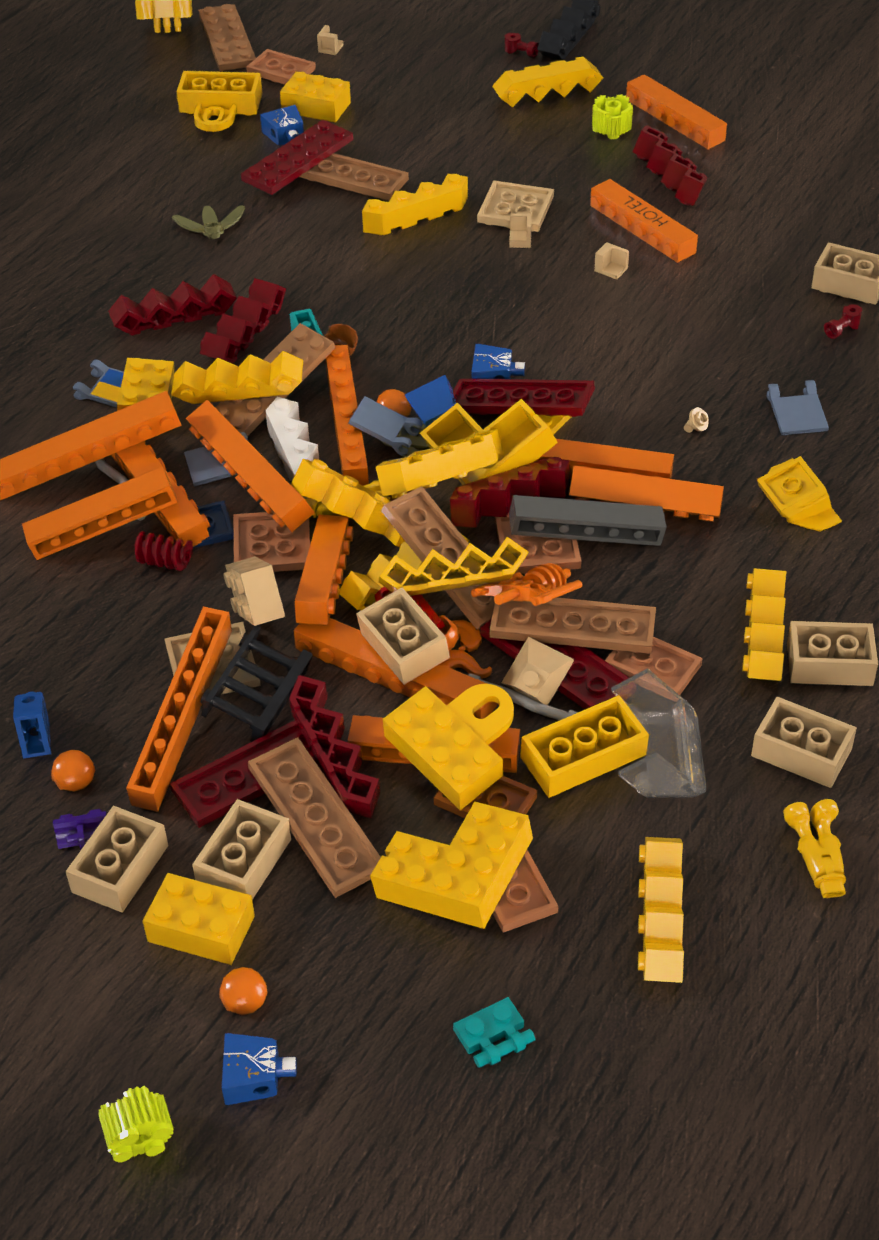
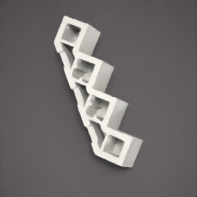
(289, 435)

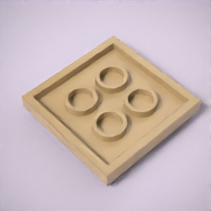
(514, 198)
(177, 644)

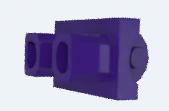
(77, 830)

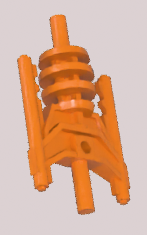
(537, 586)

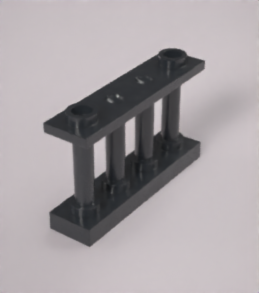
(270, 704)

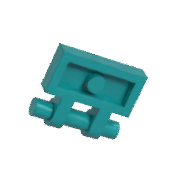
(490, 1025)

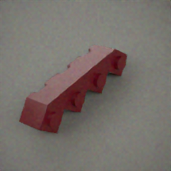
(666, 160)
(184, 305)
(248, 317)
(494, 494)
(337, 758)

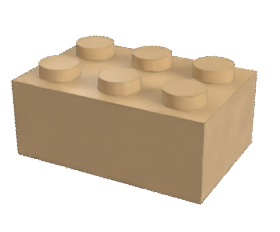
(848, 273)
(254, 590)
(403, 635)
(832, 653)
(803, 741)
(243, 849)
(117, 858)

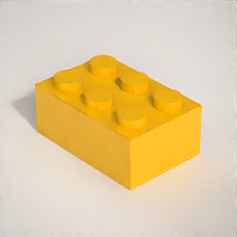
(316, 96)
(144, 379)
(199, 918)

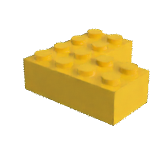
(520, 430)
(459, 878)

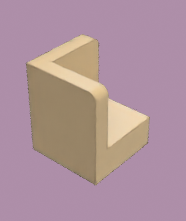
(328, 42)
(520, 231)
(611, 260)

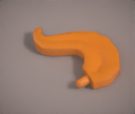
(469, 637)
(463, 660)

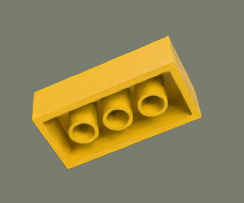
(584, 746)

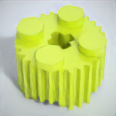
(612, 116)
(136, 1124)

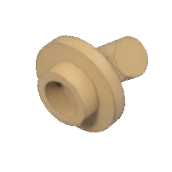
(697, 420)

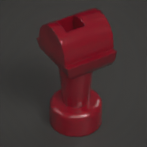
(513, 43)
(850, 317)

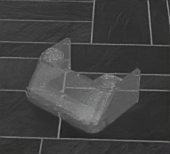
(674, 745)

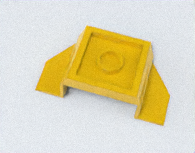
(799, 495)

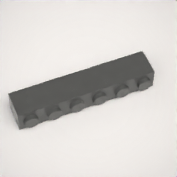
(587, 520)

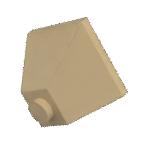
(537, 671)

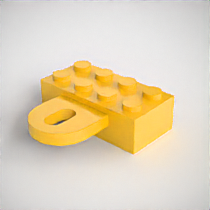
(218, 95)
(450, 741)

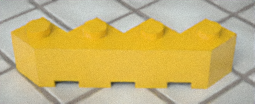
(540, 80)
(407, 208)
(229, 382)
(440, 463)
(345, 497)
(440, 574)
(361, 588)
(765, 624)
(663, 911)

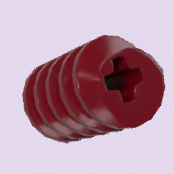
(163, 553)

